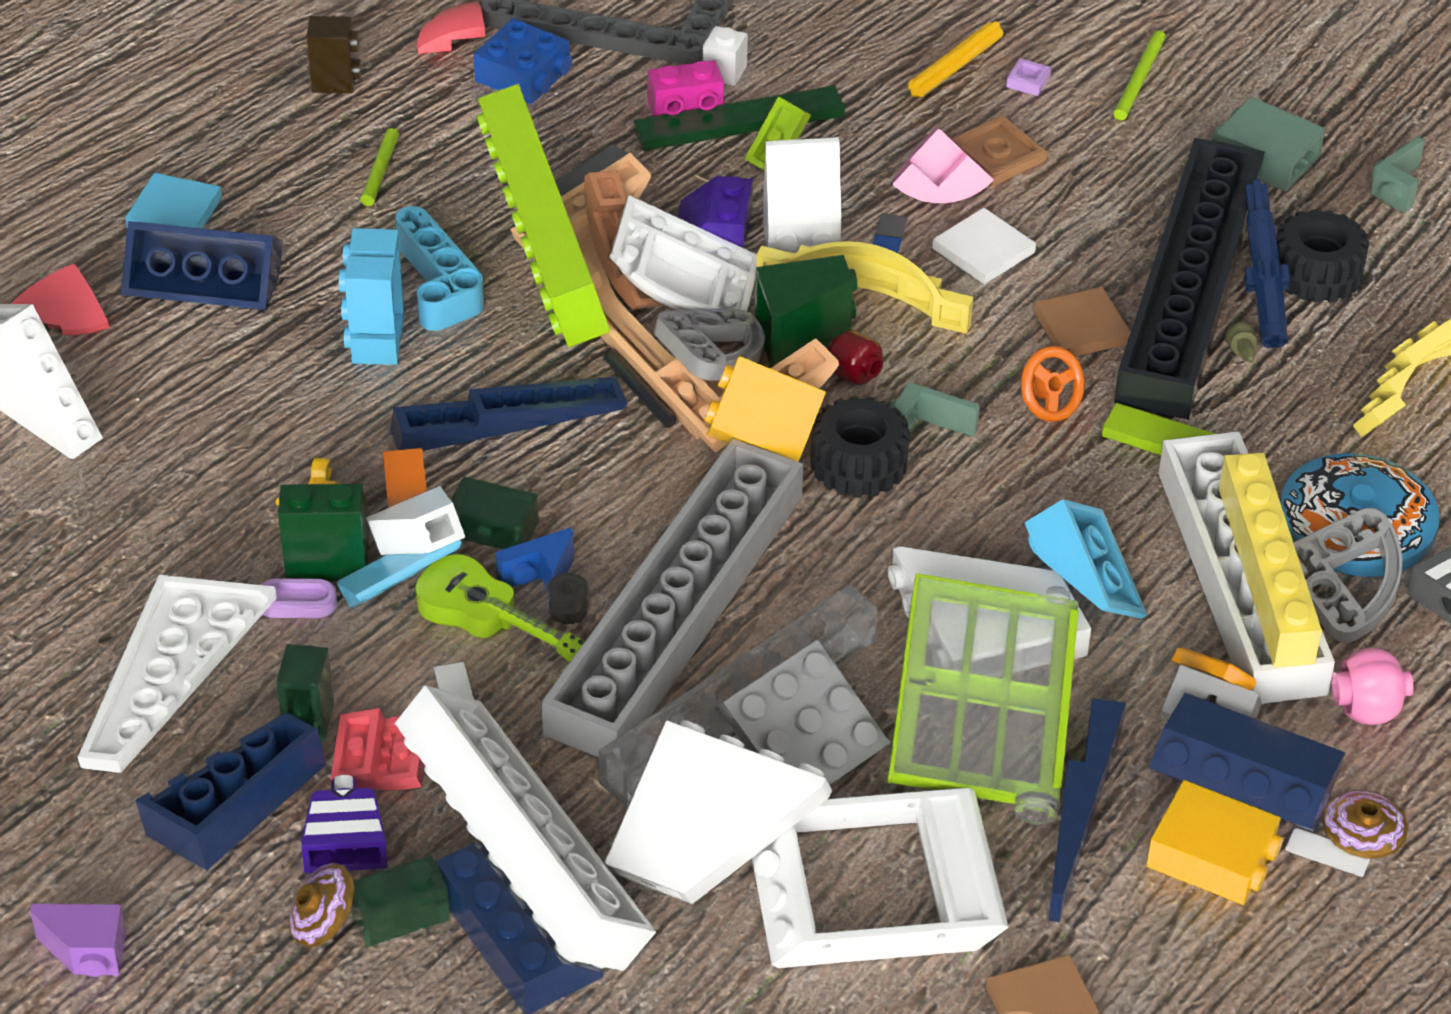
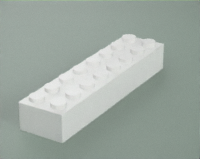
(1191, 480)
(524, 830)

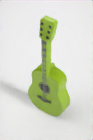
(465, 596)

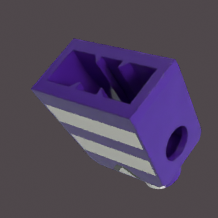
(344, 828)

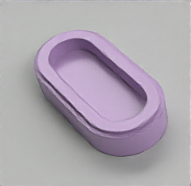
(301, 598)

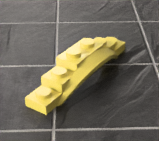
(888, 274)
(1386, 400)

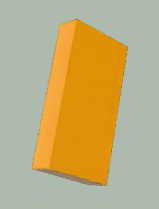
(1213, 667)

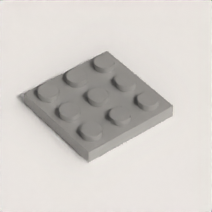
(806, 715)

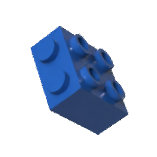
(522, 57)

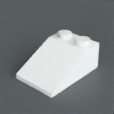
(802, 193)

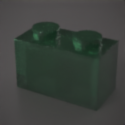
(495, 513)
(306, 686)
(399, 901)

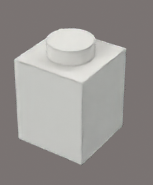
(729, 51)

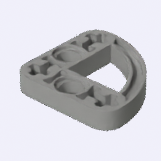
(692, 333)
(1323, 561)

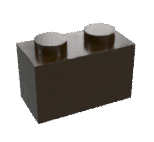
(332, 54)

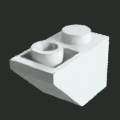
(416, 524)

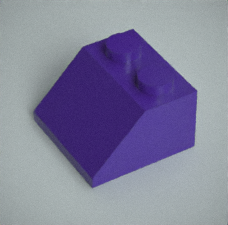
(721, 208)

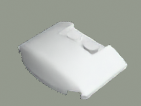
(681, 261)

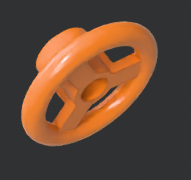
(1044, 384)

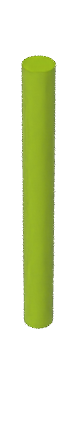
(1139, 75)

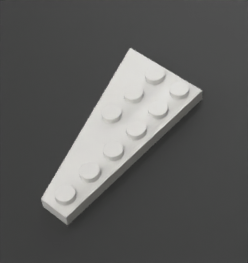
(171, 652)

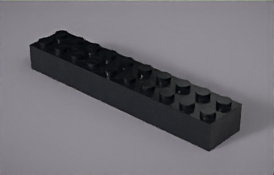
(1188, 281)

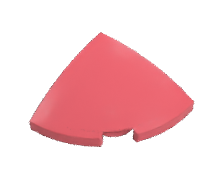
(451, 24)
(66, 302)

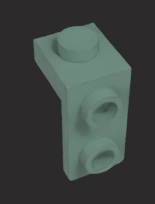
(1392, 177)
(937, 408)

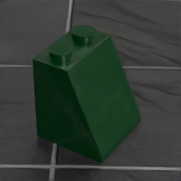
(803, 303)
(323, 530)

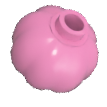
(1371, 686)

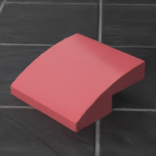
(375, 753)

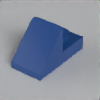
(536, 559)

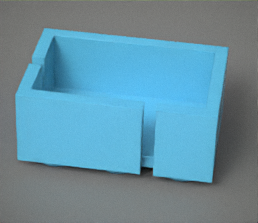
(372, 296)

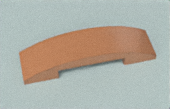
(604, 207)

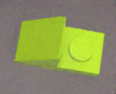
(782, 123)

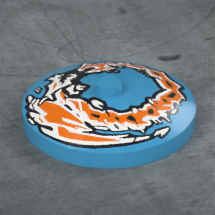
(1349, 482)

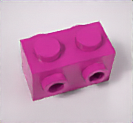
(685, 88)

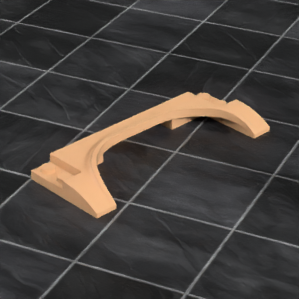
(664, 374)

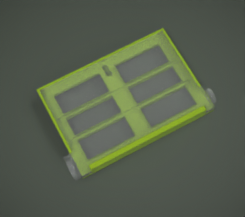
(986, 693)

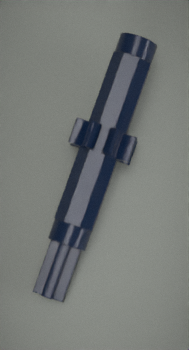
(1266, 274)

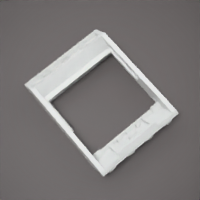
(957, 868)

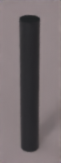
(640, 388)

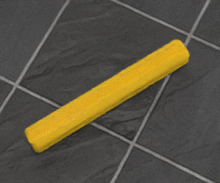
(955, 59)

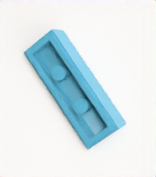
(387, 573)

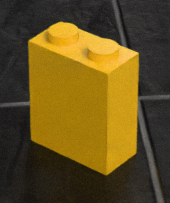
(763, 409)
(1215, 842)

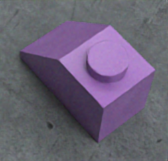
(82, 936)

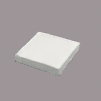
(984, 245)

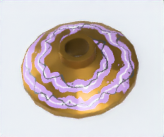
(1365, 824)
(321, 905)

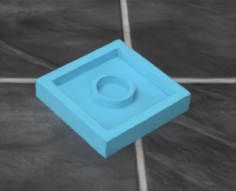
(175, 202)

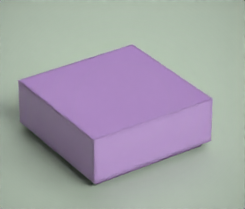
(1028, 77)

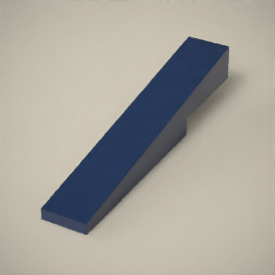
(503, 411)
(1081, 796)

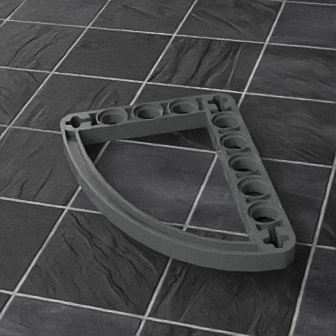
(680, 46)

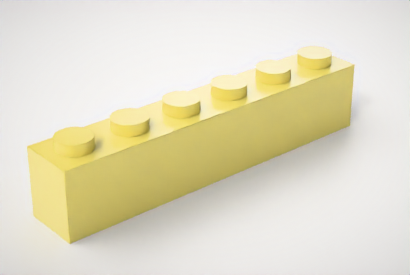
(1269, 560)

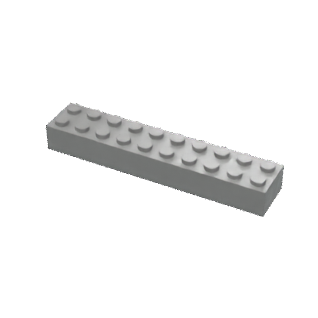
(673, 598)

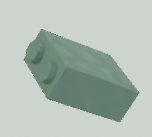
(1287, 140)

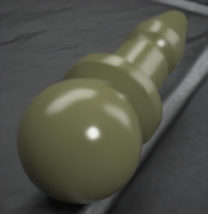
(1242, 340)

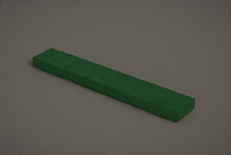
(731, 118)

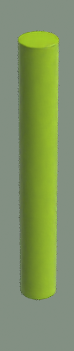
(379, 167)

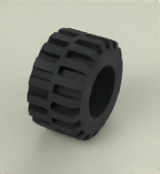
(1323, 254)
(860, 446)

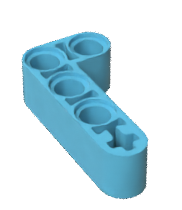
(452, 281)

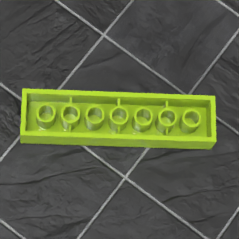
(541, 216)

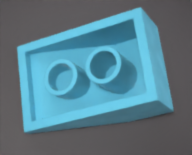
(1084, 552)

